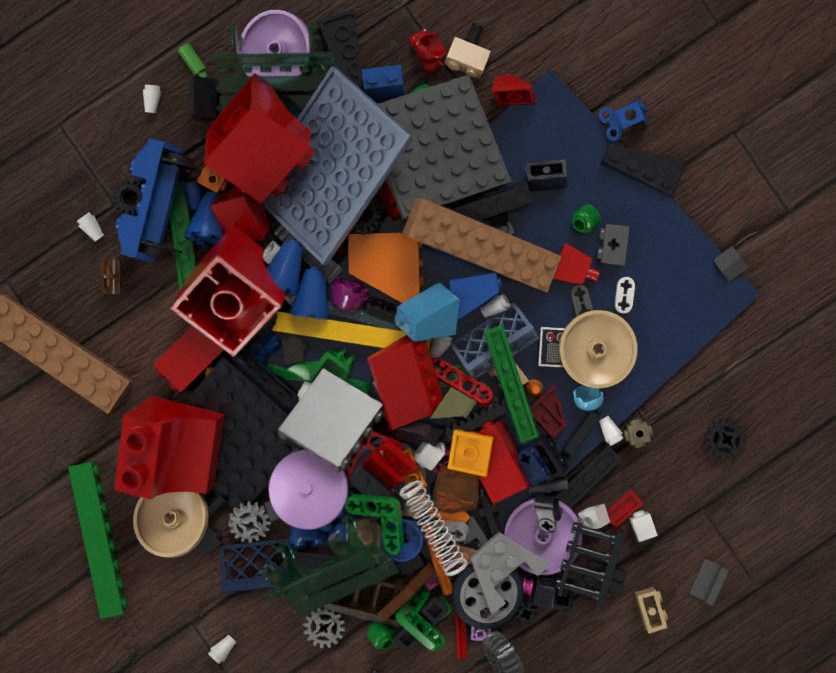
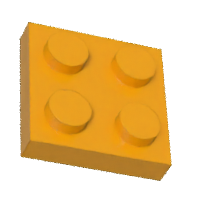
(470, 452)

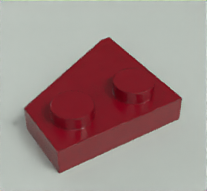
(548, 412)

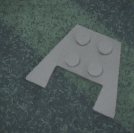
(497, 560)

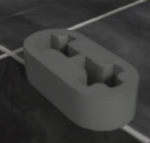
(576, 302)

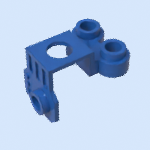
(619, 122)

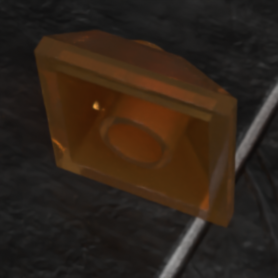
(455, 491)

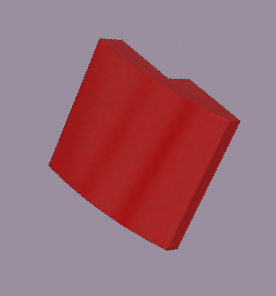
(389, 463)

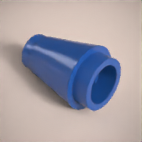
(192, 192)

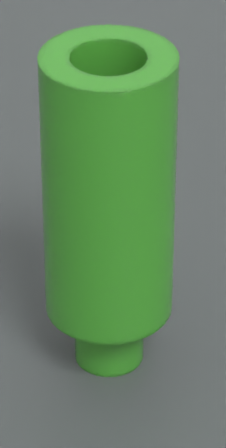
(192, 60)

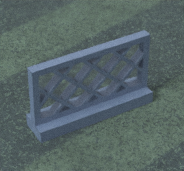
(517, 340)

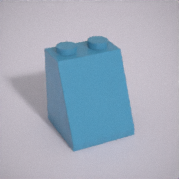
(429, 314)

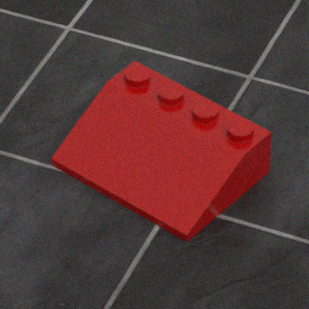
(405, 381)

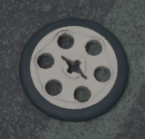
(471, 614)

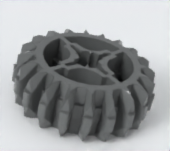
(502, 654)

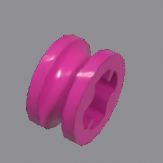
(527, 586)

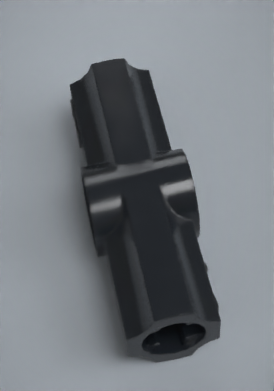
(489, 515)

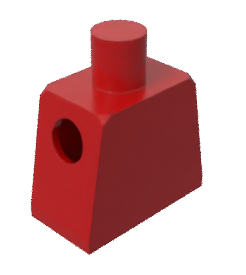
(574, 267)

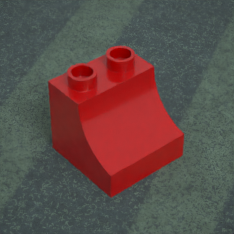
(257, 141)
(229, 292)
(168, 449)

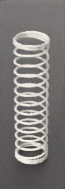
(459, 560)

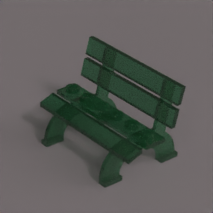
(266, 62)
(352, 559)

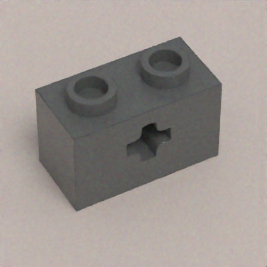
(618, 254)

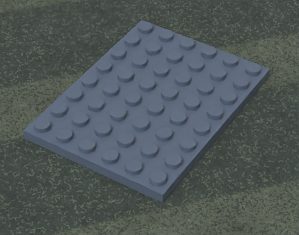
(351, 158)

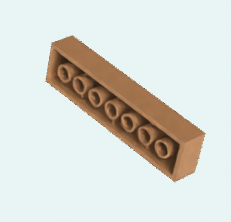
(481, 244)
(61, 356)

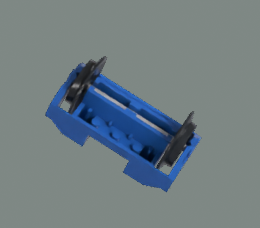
(158, 167)

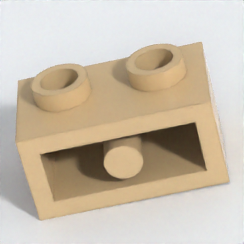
(467, 57)
(650, 609)

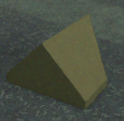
(454, 405)

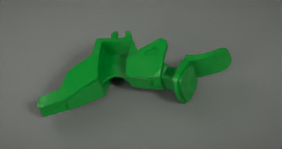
(331, 361)

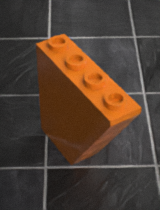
(387, 263)

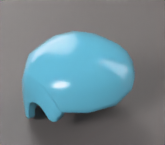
(588, 398)

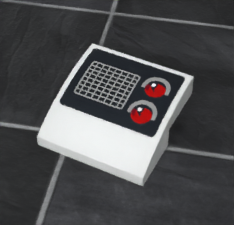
(549, 347)

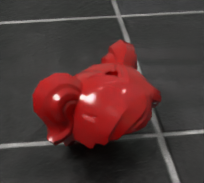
(428, 50)

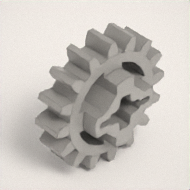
(251, 524)
(329, 633)

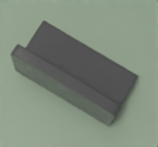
(709, 581)

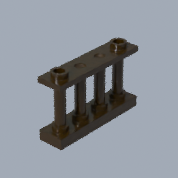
(369, 610)

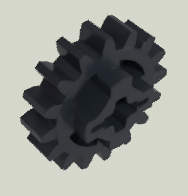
(718, 444)

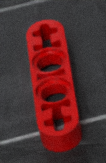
(461, 380)

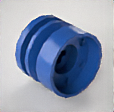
(411, 547)

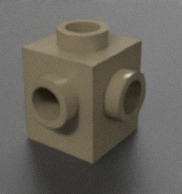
(632, 428)

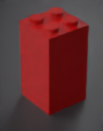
(188, 359)
(504, 473)

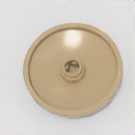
(598, 349)
(171, 523)

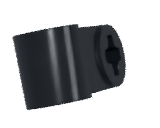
(547, 512)

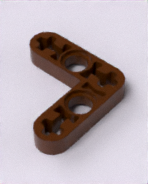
(407, 592)

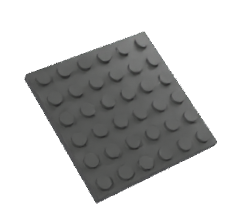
(450, 149)

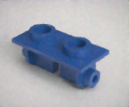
(269, 344)

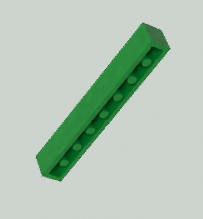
(97, 539)

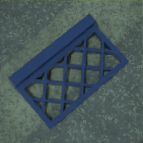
(247, 583)

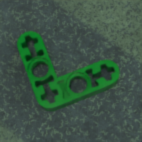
(386, 516)
(412, 615)

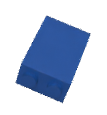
(383, 83)
(474, 291)

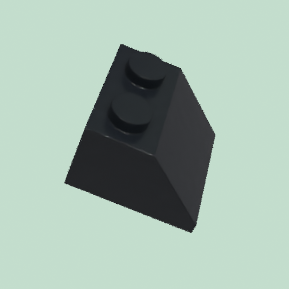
(204, 98)

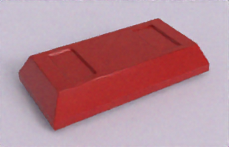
(624, 508)

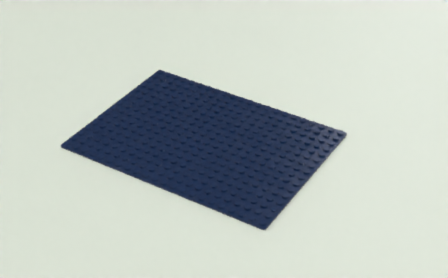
(677, 293)

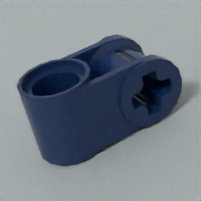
(533, 467)

